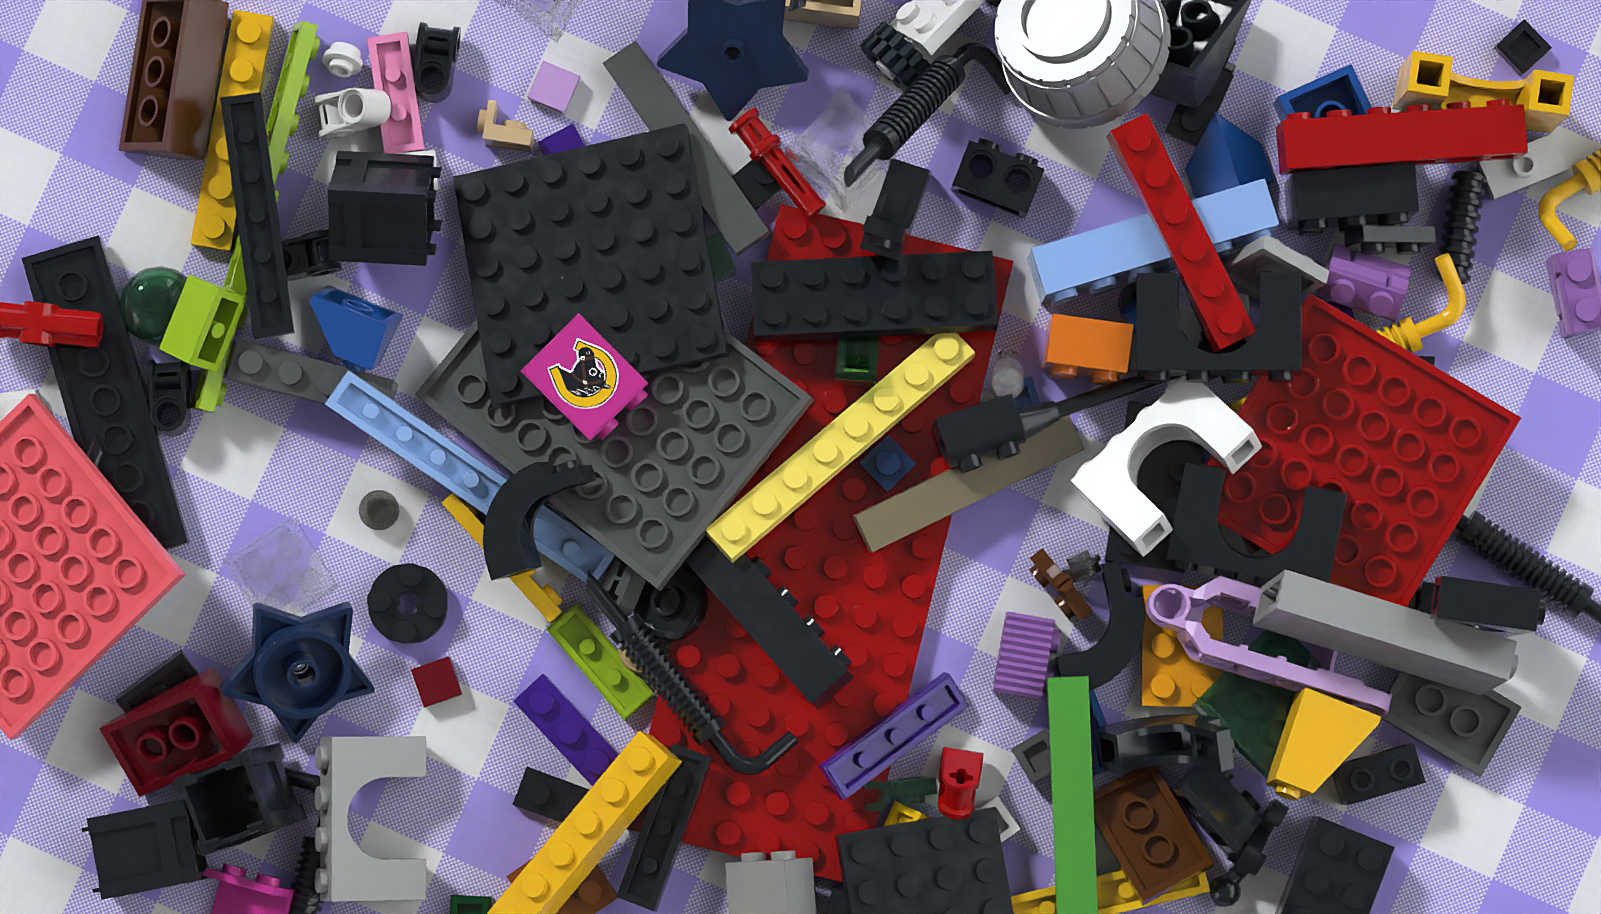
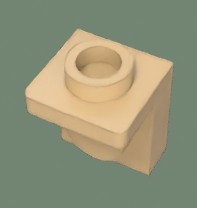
(509, 135)

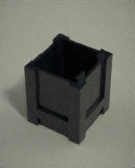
(382, 208)
(220, 801)
(145, 849)

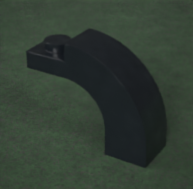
(896, 209)
(512, 513)
(1120, 639)
(1165, 740)

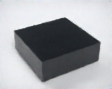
(1522, 47)

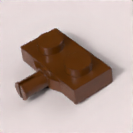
(1069, 599)

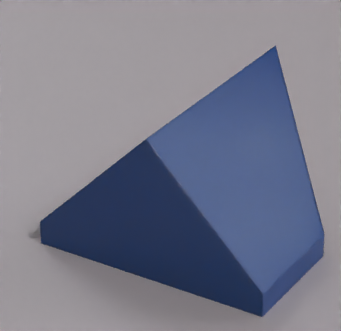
(1225, 159)

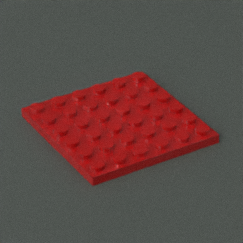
(1370, 425)

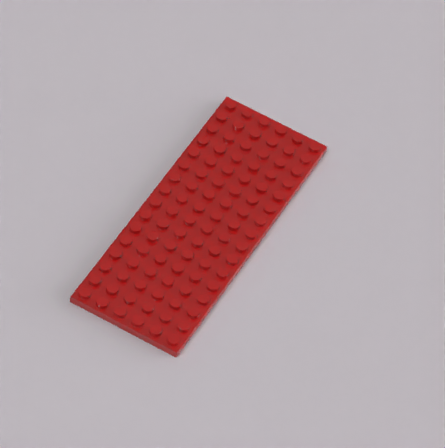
(862, 600)

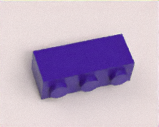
(567, 728)

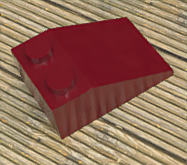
(177, 733)

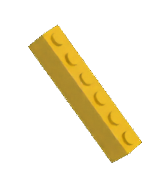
(590, 829)

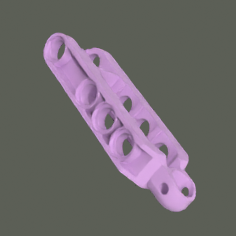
(1182, 611)

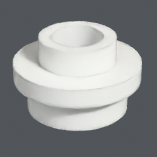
(342, 59)

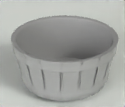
(1081, 58)

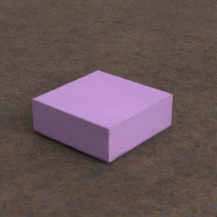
(554, 87)

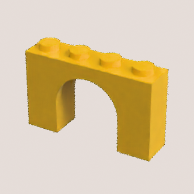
(1429, 80)

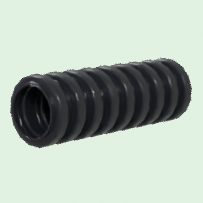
(1462, 221)

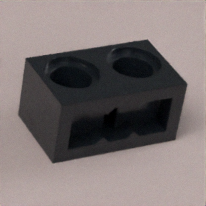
(993, 188)
(1378, 774)

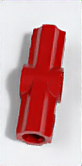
(49, 325)

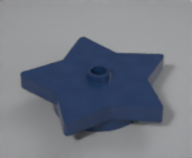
(734, 50)
(304, 692)

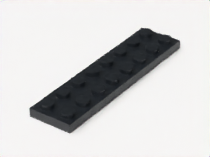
(105, 386)

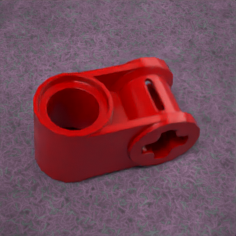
(958, 782)

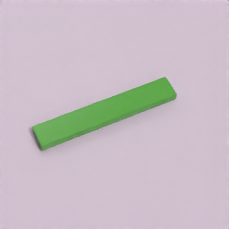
(1072, 795)

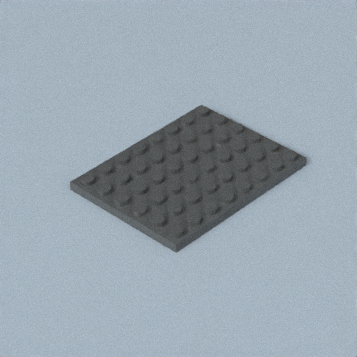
(663, 466)

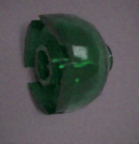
(150, 301)

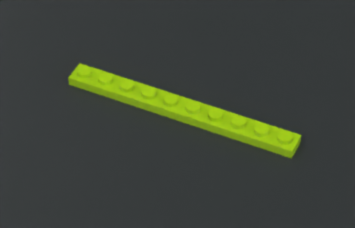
(281, 124)

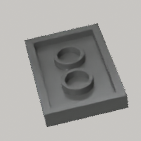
(1451, 720)

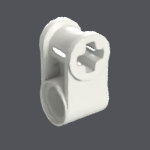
(351, 111)

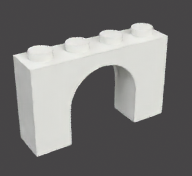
(1181, 413)

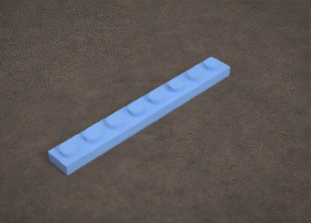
(460, 471)

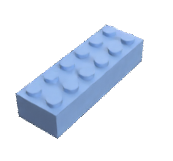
(1134, 246)

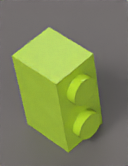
(203, 323)

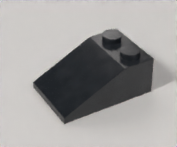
(1198, 47)
(1218, 806)

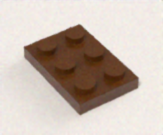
(1148, 833)

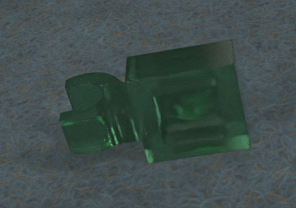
(909, 789)

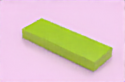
(600, 662)

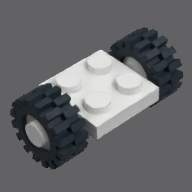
(919, 25)

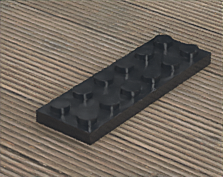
(874, 296)

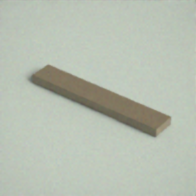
(956, 490)

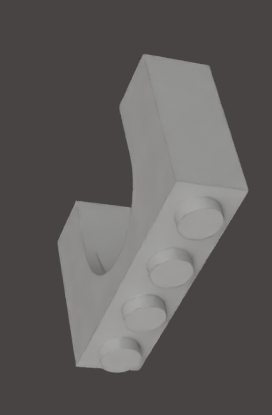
(344, 868)

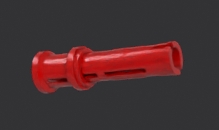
(766, 149)

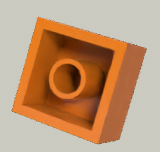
(1087, 349)

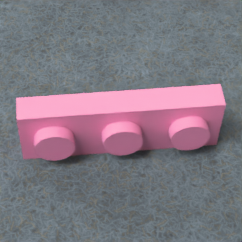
(394, 75)

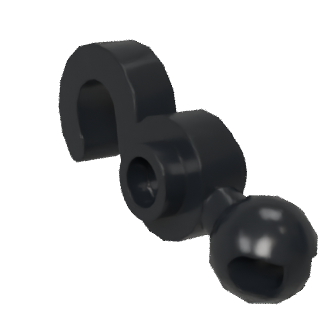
(1249, 858)

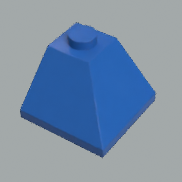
(354, 327)

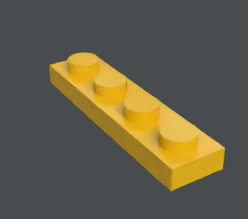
(543, 598)

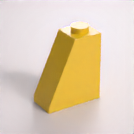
(1316, 742)

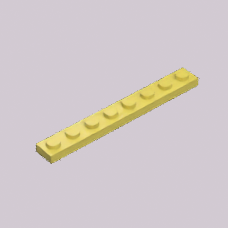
(839, 444)

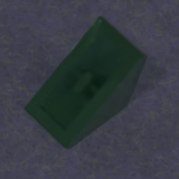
(857, 361)

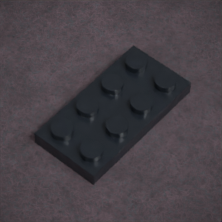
(1160, 482)

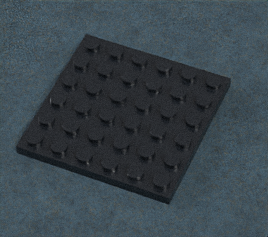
(595, 235)

